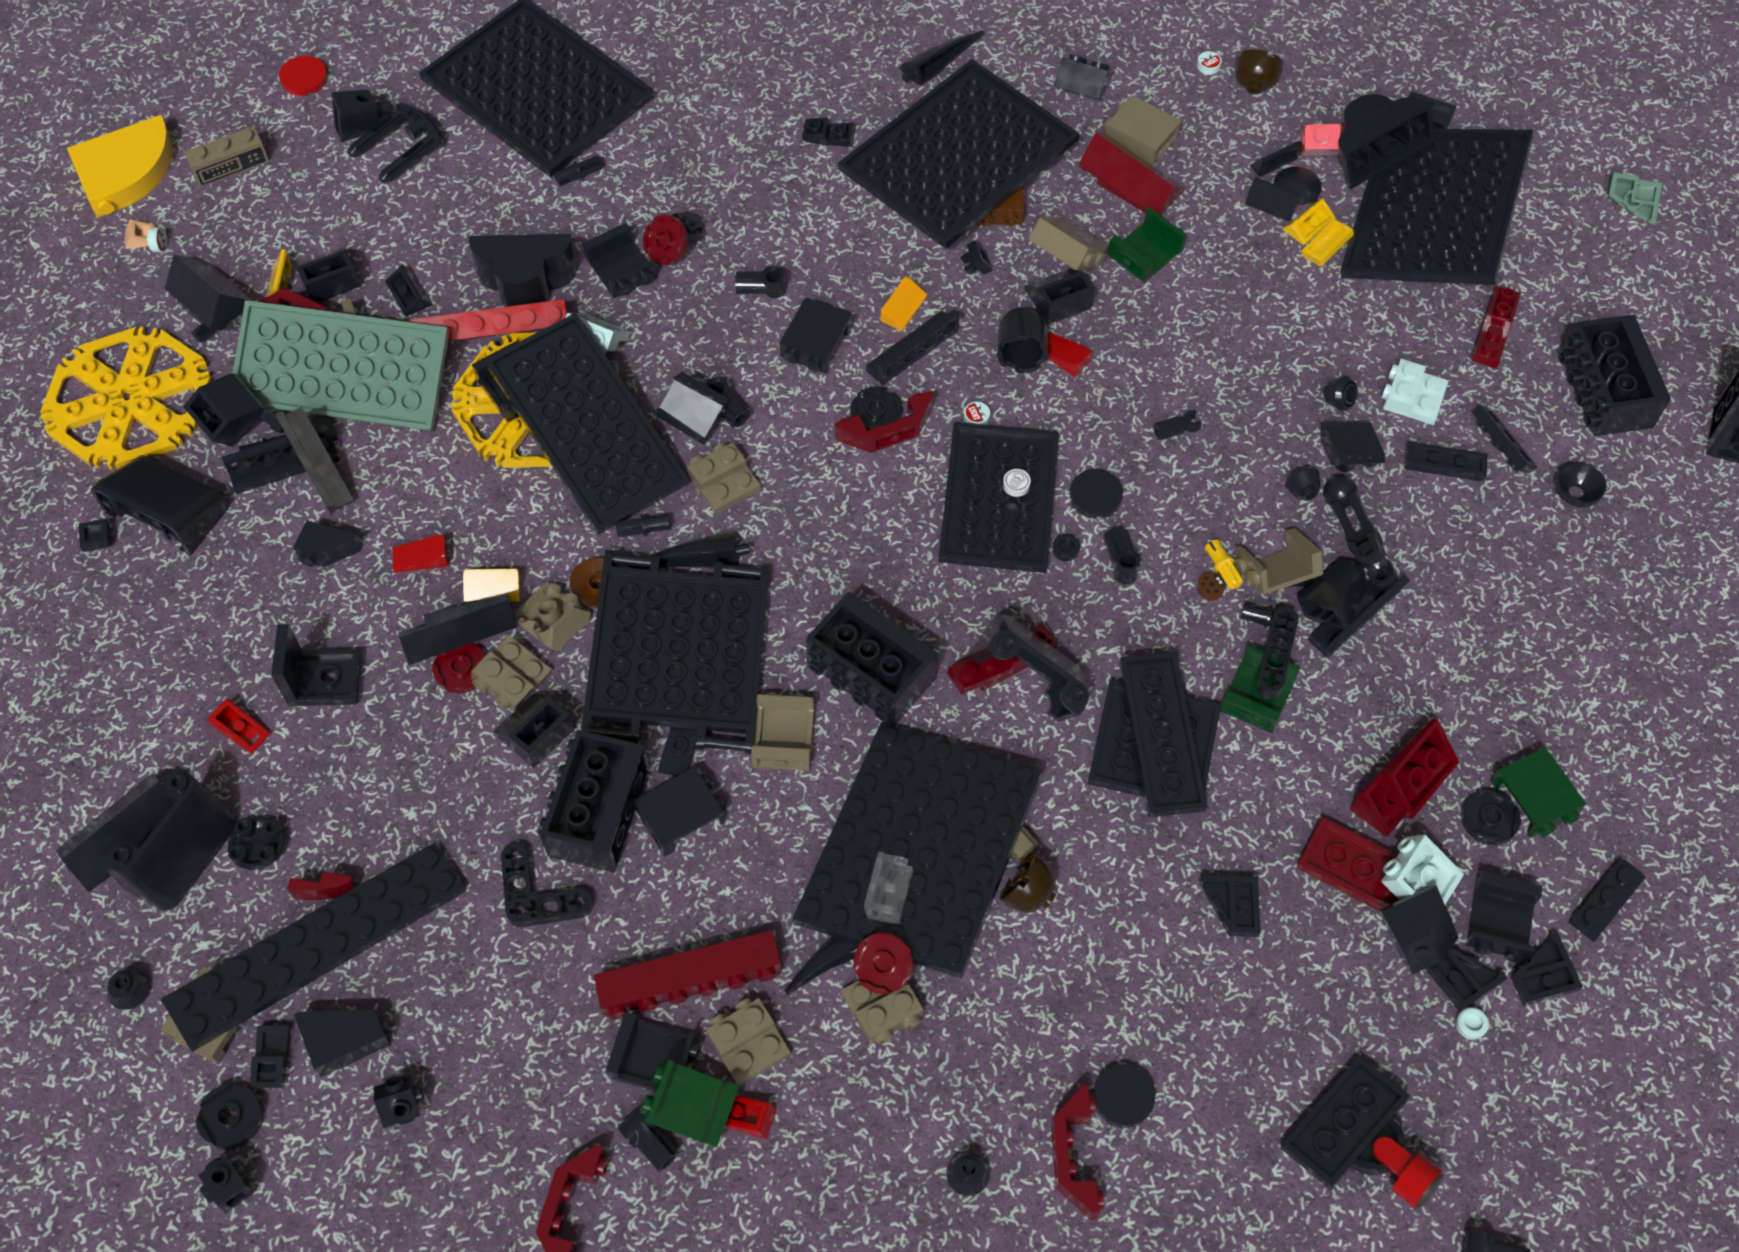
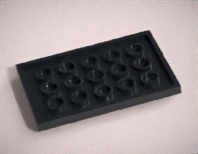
(983, 521)

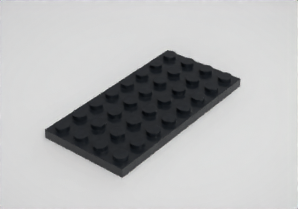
(586, 423)

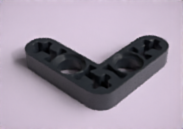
(526, 898)

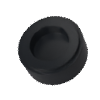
(1065, 547)

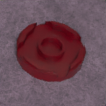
(665, 240)
(456, 675)
(884, 963)

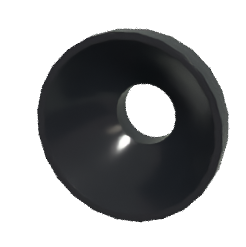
(1582, 476)

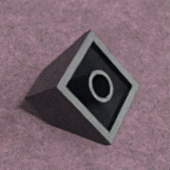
(1420, 929)

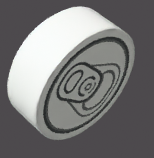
(1016, 482)

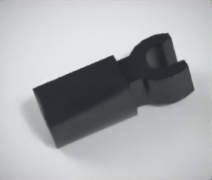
(1176, 426)

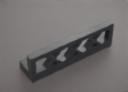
(913, 346)
(315, 459)
(278, 466)
(1329, 638)

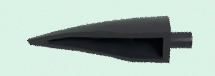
(933, 61)
(702, 552)
(830, 955)

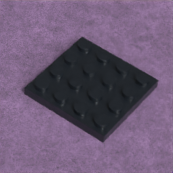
(1115, 756)

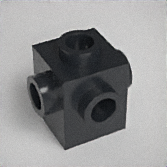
(398, 1101)
(225, 1183)

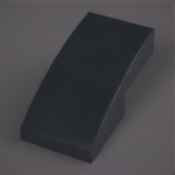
(271, 1057)

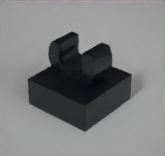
(978, 259)

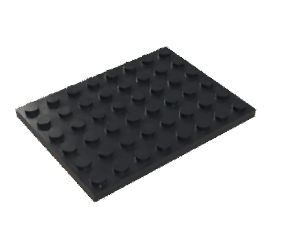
(536, 86)
(958, 153)
(1441, 210)
(945, 813)

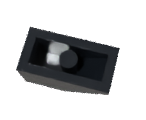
(324, 544)

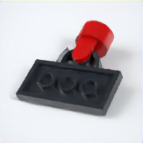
(1357, 1131)

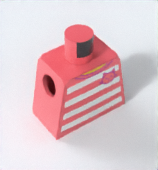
(1320, 139)

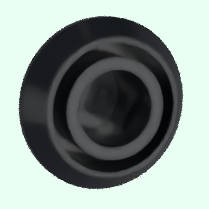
(1341, 393)
(1304, 483)
(127, 989)
(965, 1182)

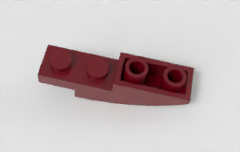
(1496, 326)
(971, 675)

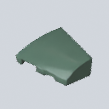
(1636, 195)

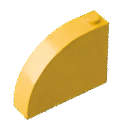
(123, 164)

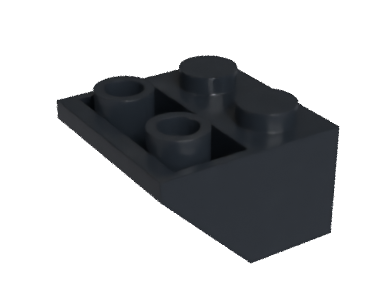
(1082, 77)
(327, 275)
(1061, 295)
(224, 409)
(535, 728)

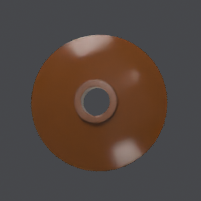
(584, 577)

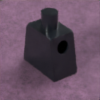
(356, 113)

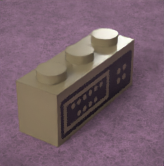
(226, 156)

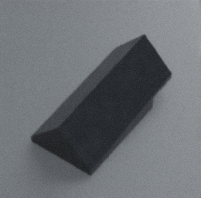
(204, 292)
(457, 627)
(126, 821)

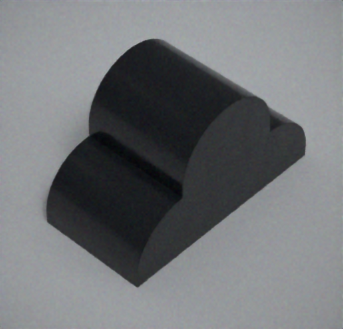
(1382, 134)
(524, 265)

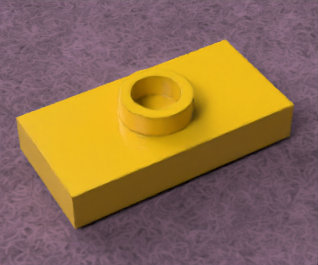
(1327, 242)

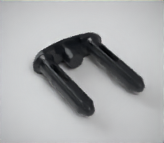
(419, 124)

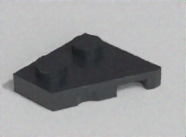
(1234, 902)
(1546, 974)
(1464, 979)

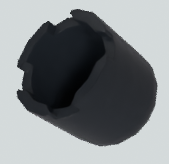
(1022, 340)

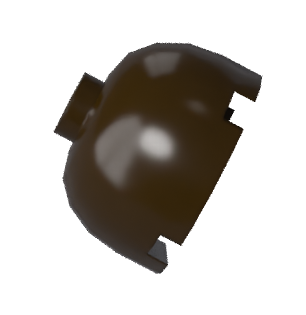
(1257, 70)
(1030, 886)

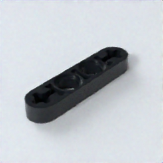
(1277, 652)

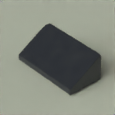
(1277, 159)
(1272, 199)
(408, 291)

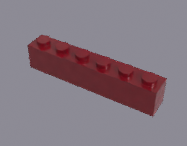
(687, 974)

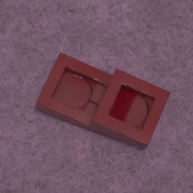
(329, 887)

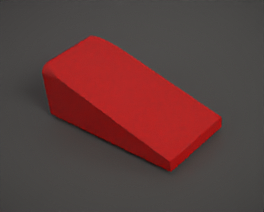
(1068, 354)
(421, 554)
(237, 726)
(751, 1116)

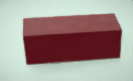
(1129, 175)
(1407, 780)

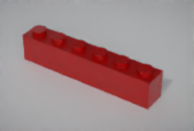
(499, 320)

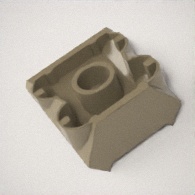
(552, 616)

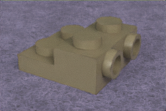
(722, 477)
(509, 674)
(882, 1013)
(747, 1041)

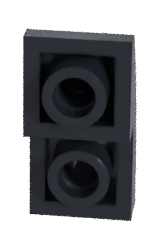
(823, 133)

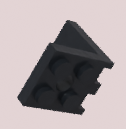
(301, 672)

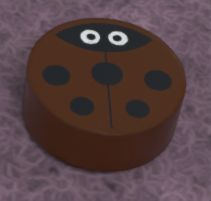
(1211, 586)

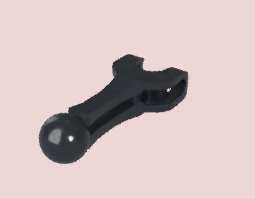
(1367, 548)

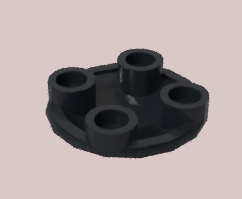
(1300, 181)
(256, 842)

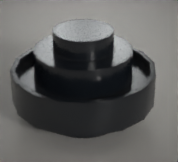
(692, 225)

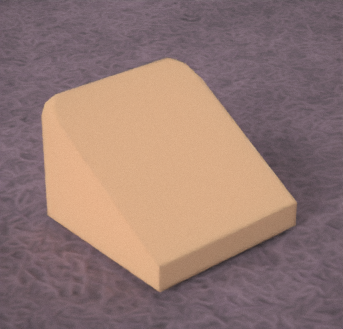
(136, 234)

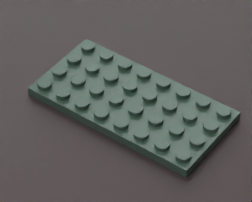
(342, 364)

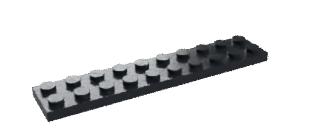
(312, 947)

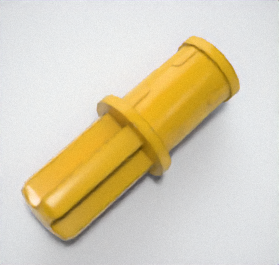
(1224, 565)

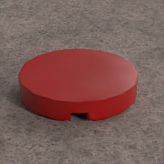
(303, 75)

